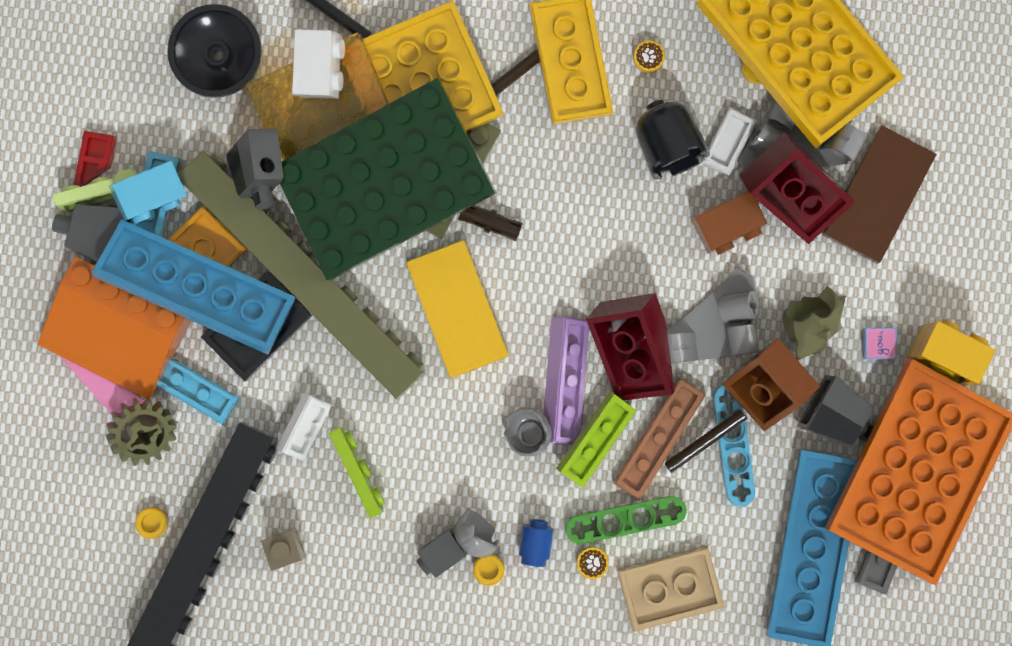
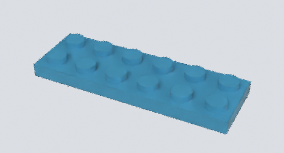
(193, 286)
(810, 556)

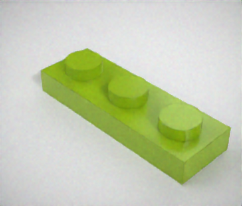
(596, 439)
(357, 471)

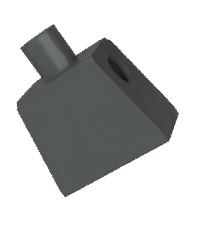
(88, 229)

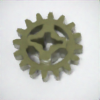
(138, 417)

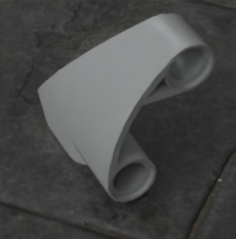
(837, 150)
(720, 324)

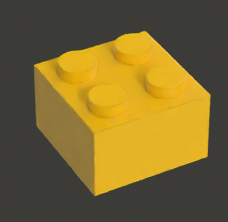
(952, 352)

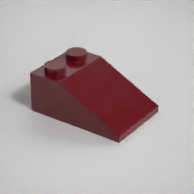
(796, 188)
(633, 346)

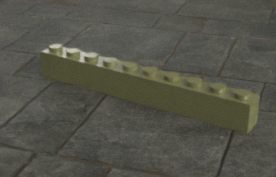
(302, 276)

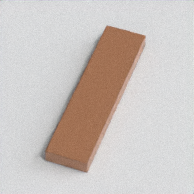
(659, 439)

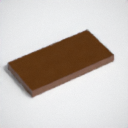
(882, 194)

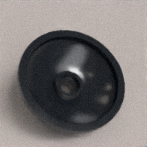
(203, 34)

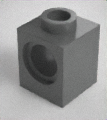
(440, 554)

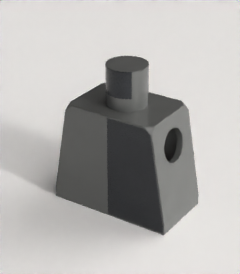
(256, 165)
(837, 413)

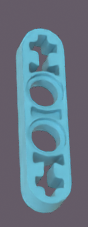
(728, 446)

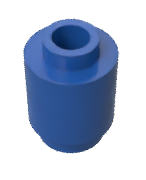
(536, 543)

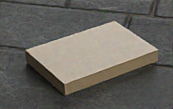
(670, 588)

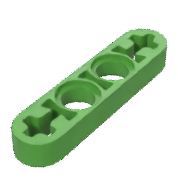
(626, 523)

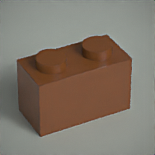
(729, 222)

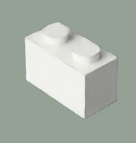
(317, 64)

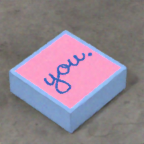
(880, 343)

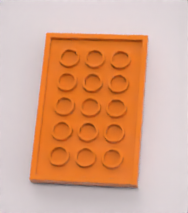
(921, 472)

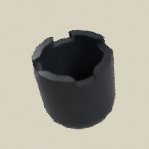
(670, 138)

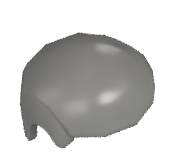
(527, 432)
(475, 535)

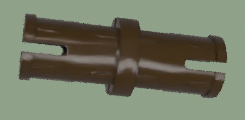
(491, 222)

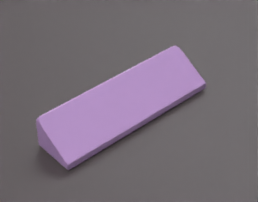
(566, 377)

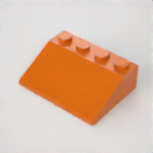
(111, 331)

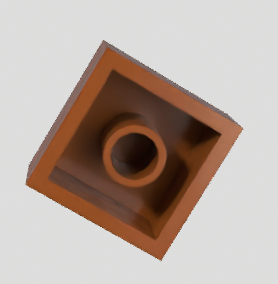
(771, 385)

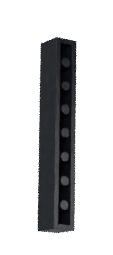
(205, 538)

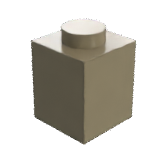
(283, 549)

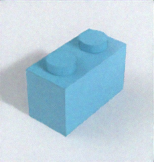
(148, 191)

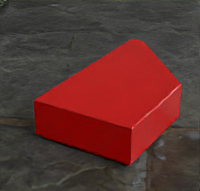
(94, 157)

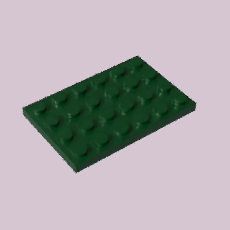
(384, 179)

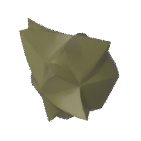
(813, 321)

